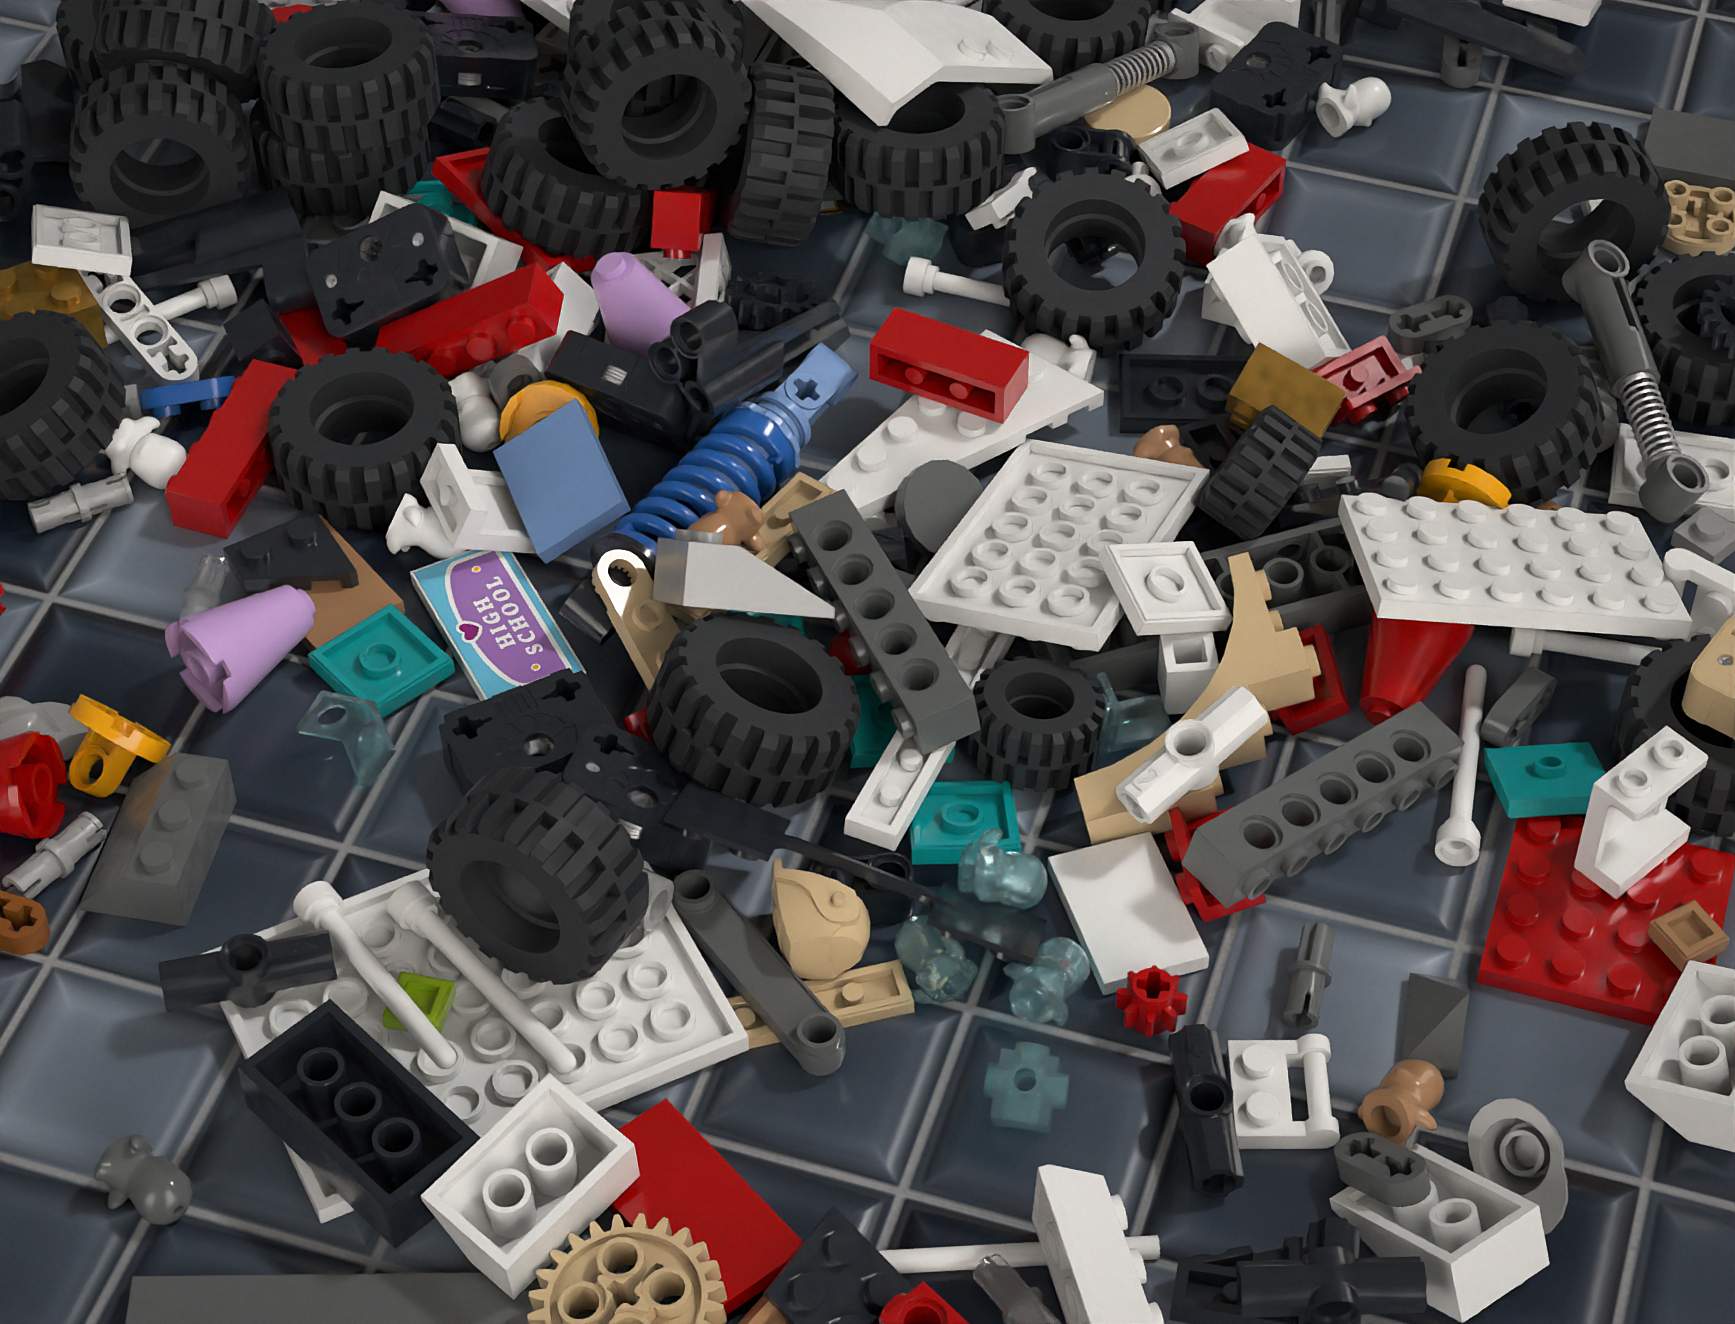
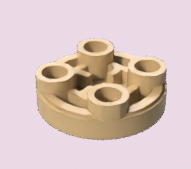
(1138, 112)
(1700, 219)

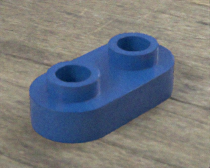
(166, 400)

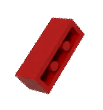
(1224, 193)
(949, 365)

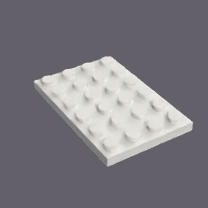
(1034, 538)
(1511, 566)

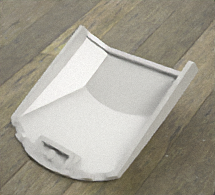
(897, 48)

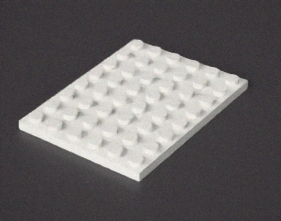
(629, 1026)

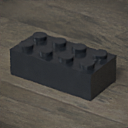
(356, 1118)

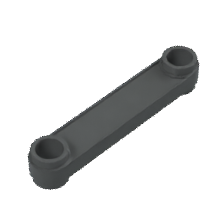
(759, 973)

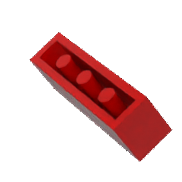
(479, 322)
(230, 457)

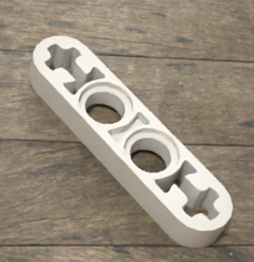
(140, 319)

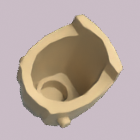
(817, 922)

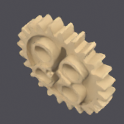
(587, 1279)

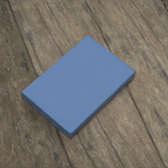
(561, 481)

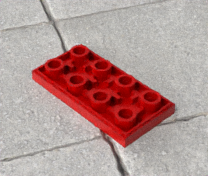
(701, 1191)

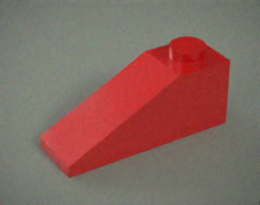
(682, 219)

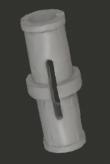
(80, 502)
(55, 857)

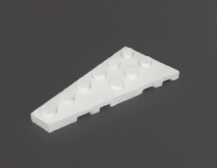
(933, 431)

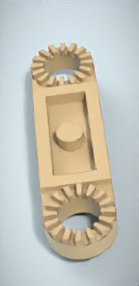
(639, 620)

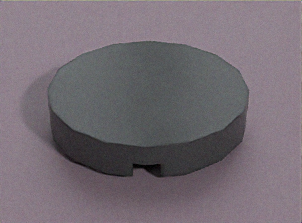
(934, 502)

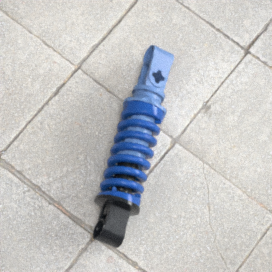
(744, 452)

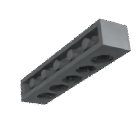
(883, 623)
(1322, 805)

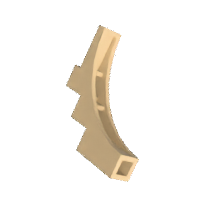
(1260, 659)

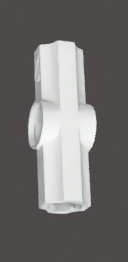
(1172, 773)

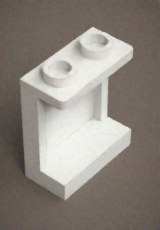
(1232, 24)
(473, 504)
(1626, 815)

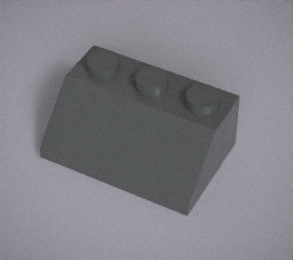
(163, 841)

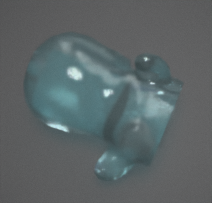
(999, 875)
(936, 960)
(1054, 975)

